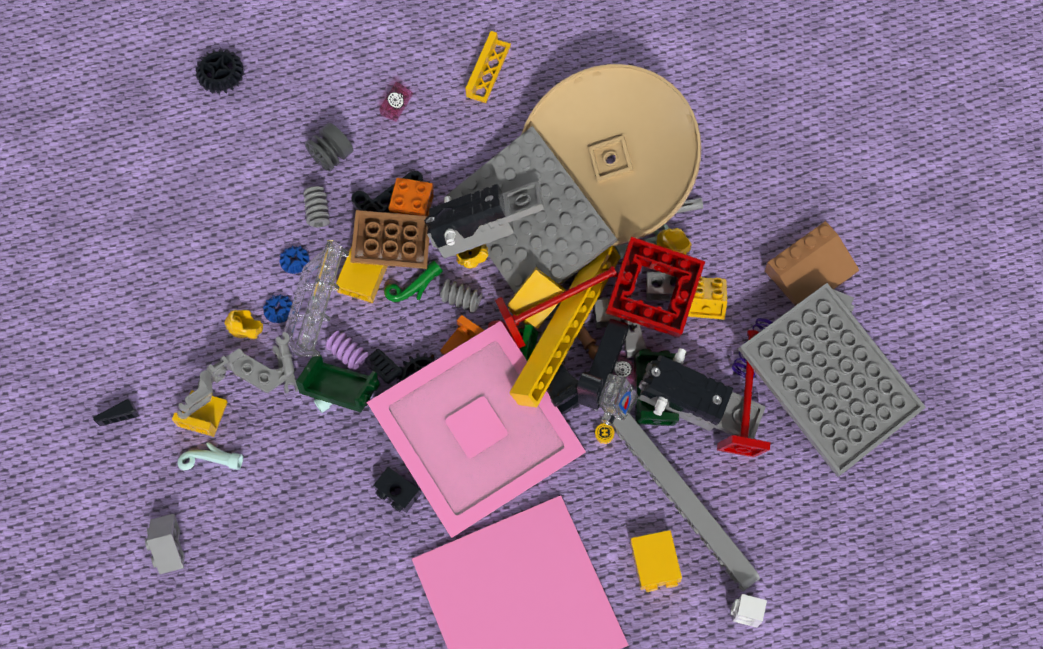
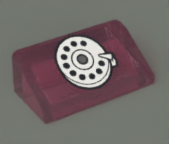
(395, 102)
(625, 369)

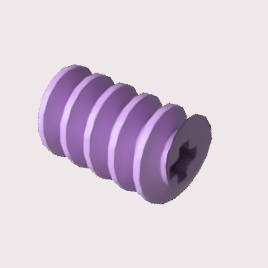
(345, 351)

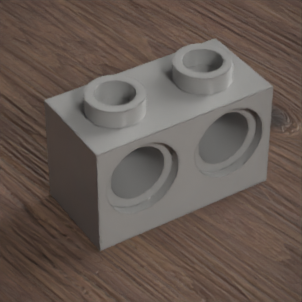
(660, 293)

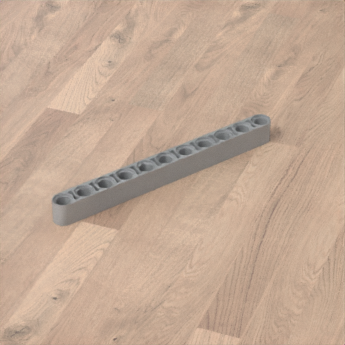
(686, 502)

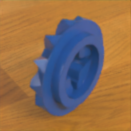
(296, 266)
(282, 314)

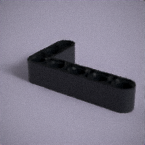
(592, 384)

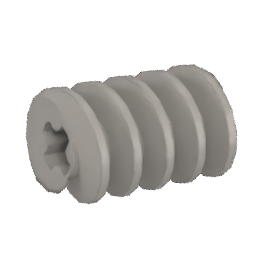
(316, 207)
(460, 296)

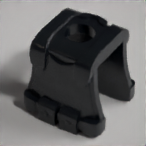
(563, 390)

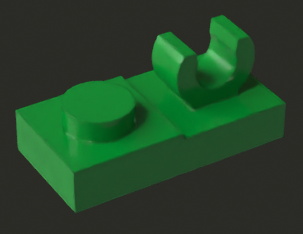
(530, 339)

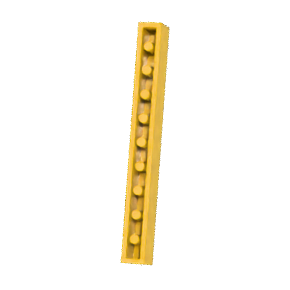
(561, 333)

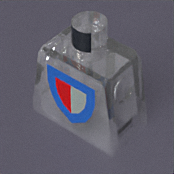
(616, 399)

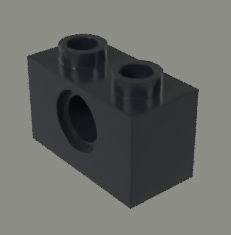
(391, 480)

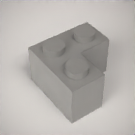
(165, 544)

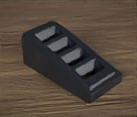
(382, 364)
(120, 412)

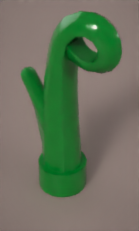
(419, 284)

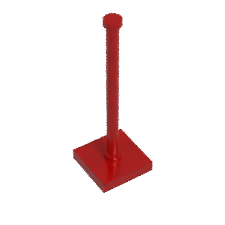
(513, 321)
(742, 444)

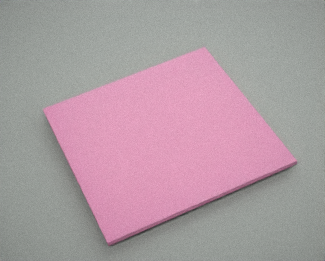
(520, 586)

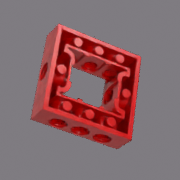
(684, 267)

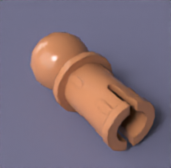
(588, 342)

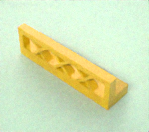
(483, 63)

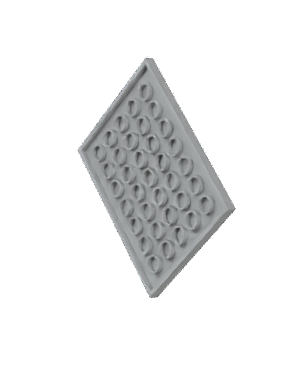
(553, 240)
(832, 379)

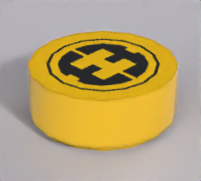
(604, 433)

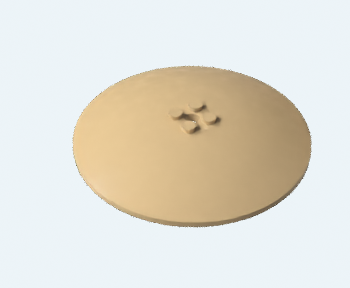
(641, 123)

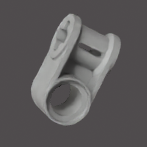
(634, 341)

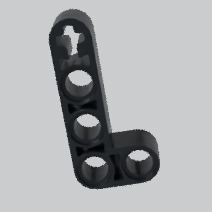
(376, 204)

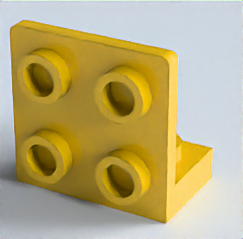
(710, 299)
(204, 419)

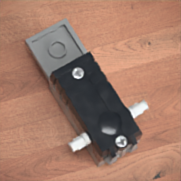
(480, 217)
(695, 397)

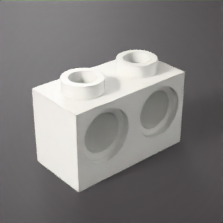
(748, 610)

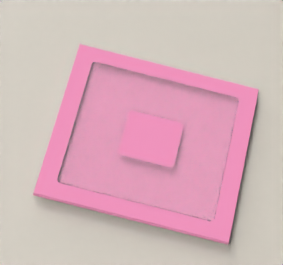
(468, 434)

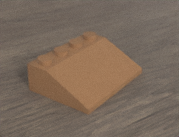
(390, 240)
(811, 263)

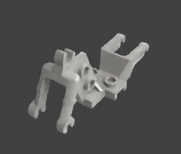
(248, 370)

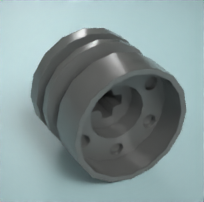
(329, 146)

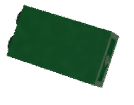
(337, 384)
(644, 411)

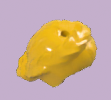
(674, 240)
(478, 256)
(243, 325)

